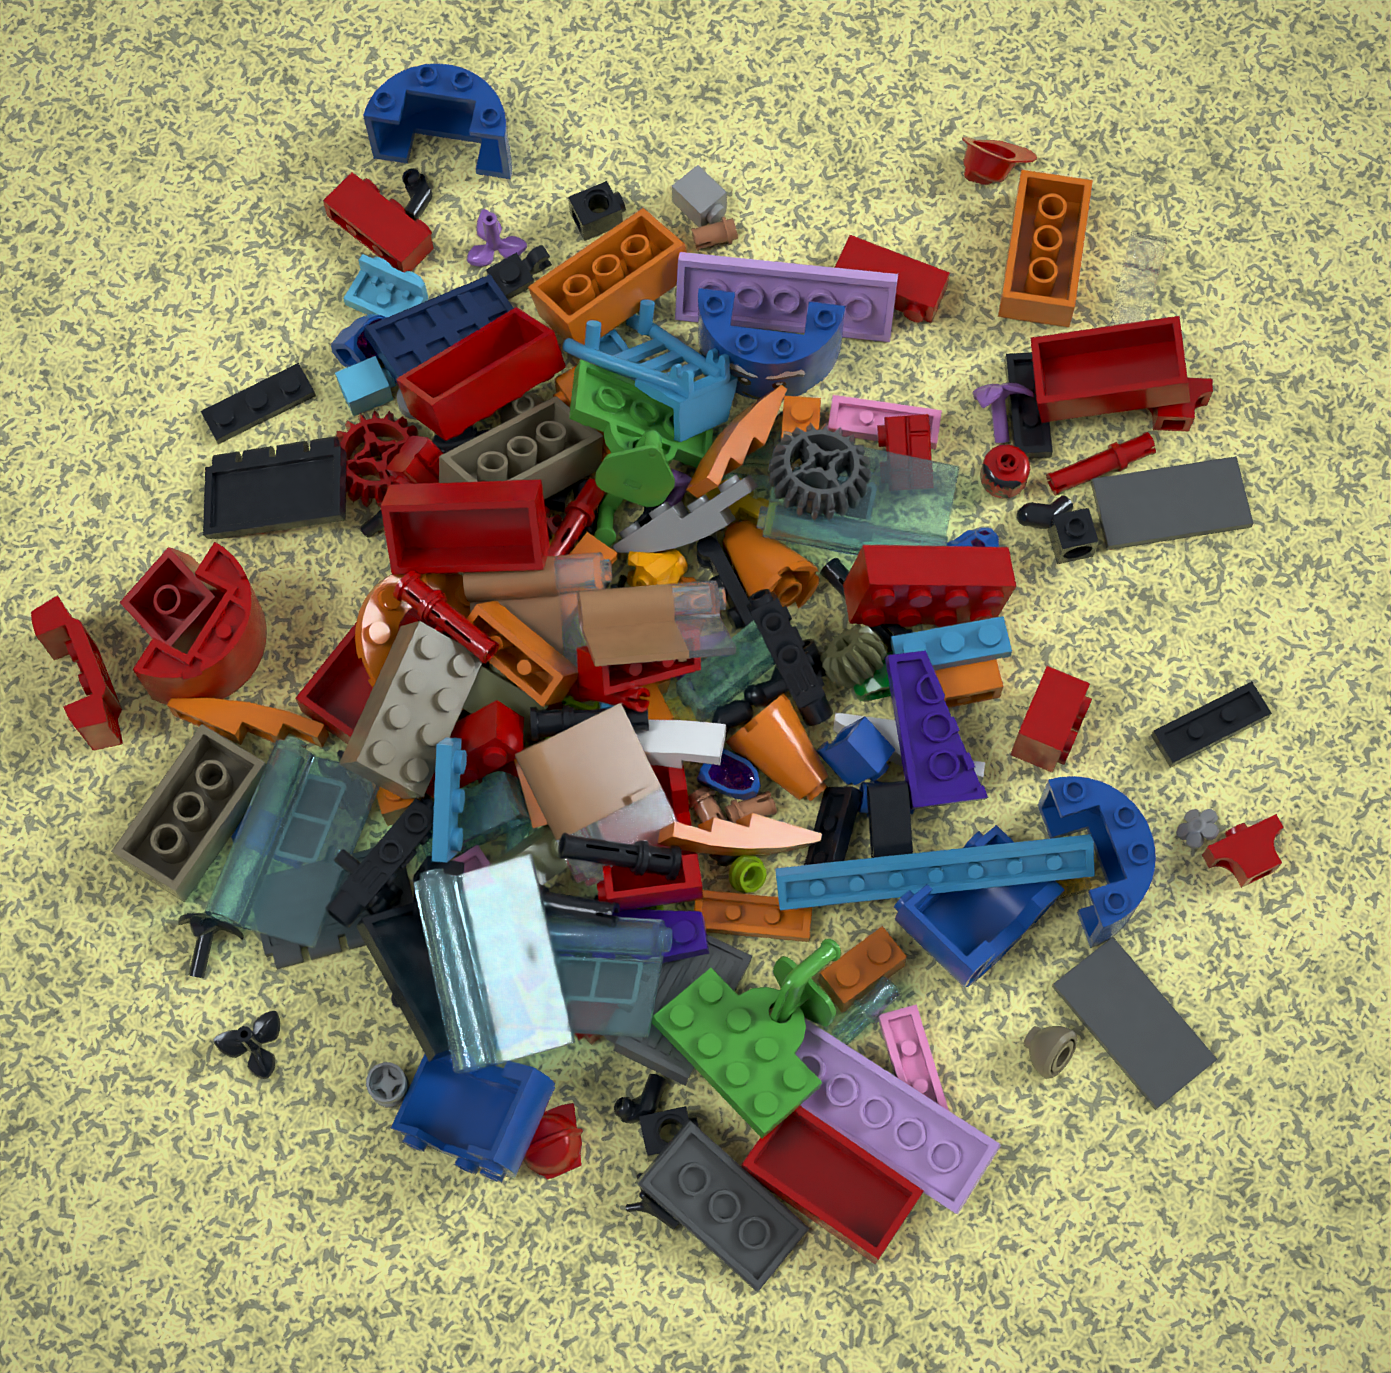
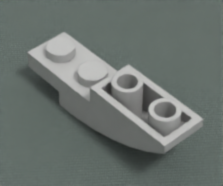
(676, 527)

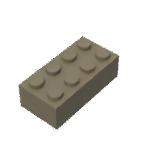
(528, 447)
(411, 710)
(191, 813)

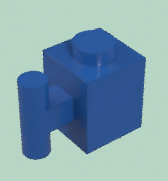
(857, 752)

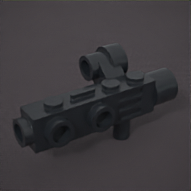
(795, 658)
(372, 880)

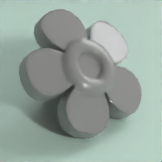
(1198, 827)

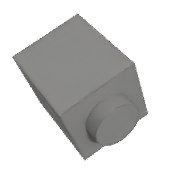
(700, 197)

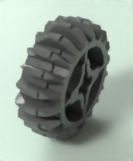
(815, 484)

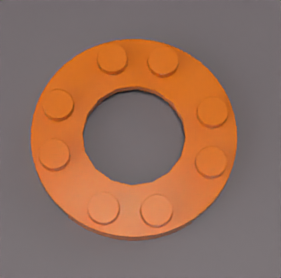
(382, 614)

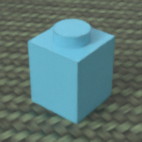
(365, 385)

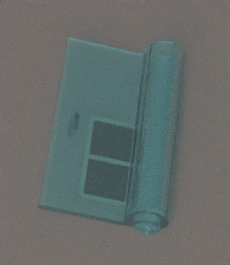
(903, 505)
(285, 849)
(482, 965)
(610, 972)

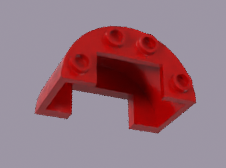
(225, 649)
(652, 889)

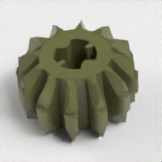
(853, 656)

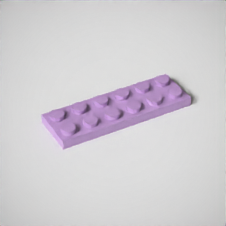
(778, 293)
(895, 1121)

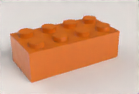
(1045, 248)
(609, 277)

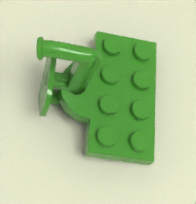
(639, 439)
(744, 1049)

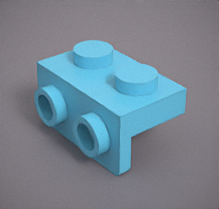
(383, 289)

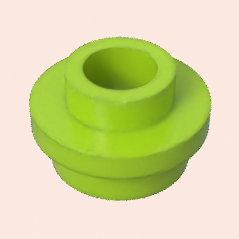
(755, 877)

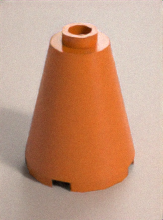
(769, 565)
(781, 750)

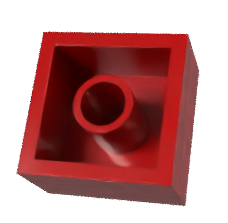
(172, 600)
(1047, 727)

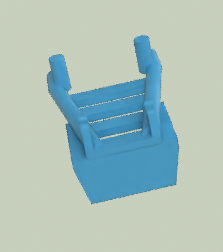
(695, 404)

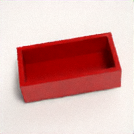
(1110, 369)
(481, 373)
(466, 526)
(928, 585)
(341, 685)
(833, 1182)

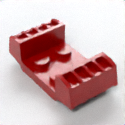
(62, 636)

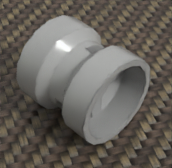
(385, 1078)

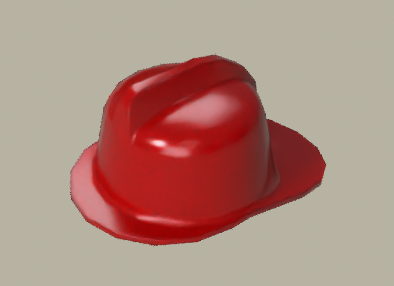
(992, 159)
(555, 1143)

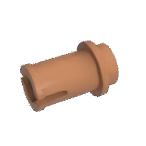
(715, 233)
(705, 805)
(759, 805)

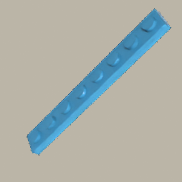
(941, 870)

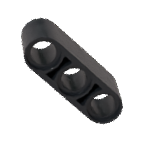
(889, 819)

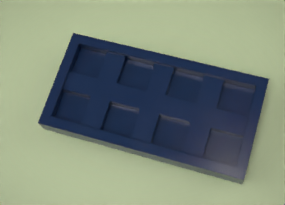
(435, 325)

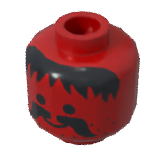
(1005, 471)

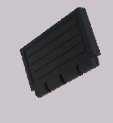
(275, 490)
(402, 957)

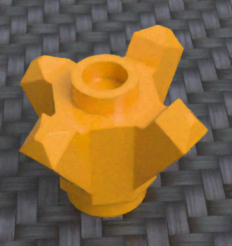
(656, 568)

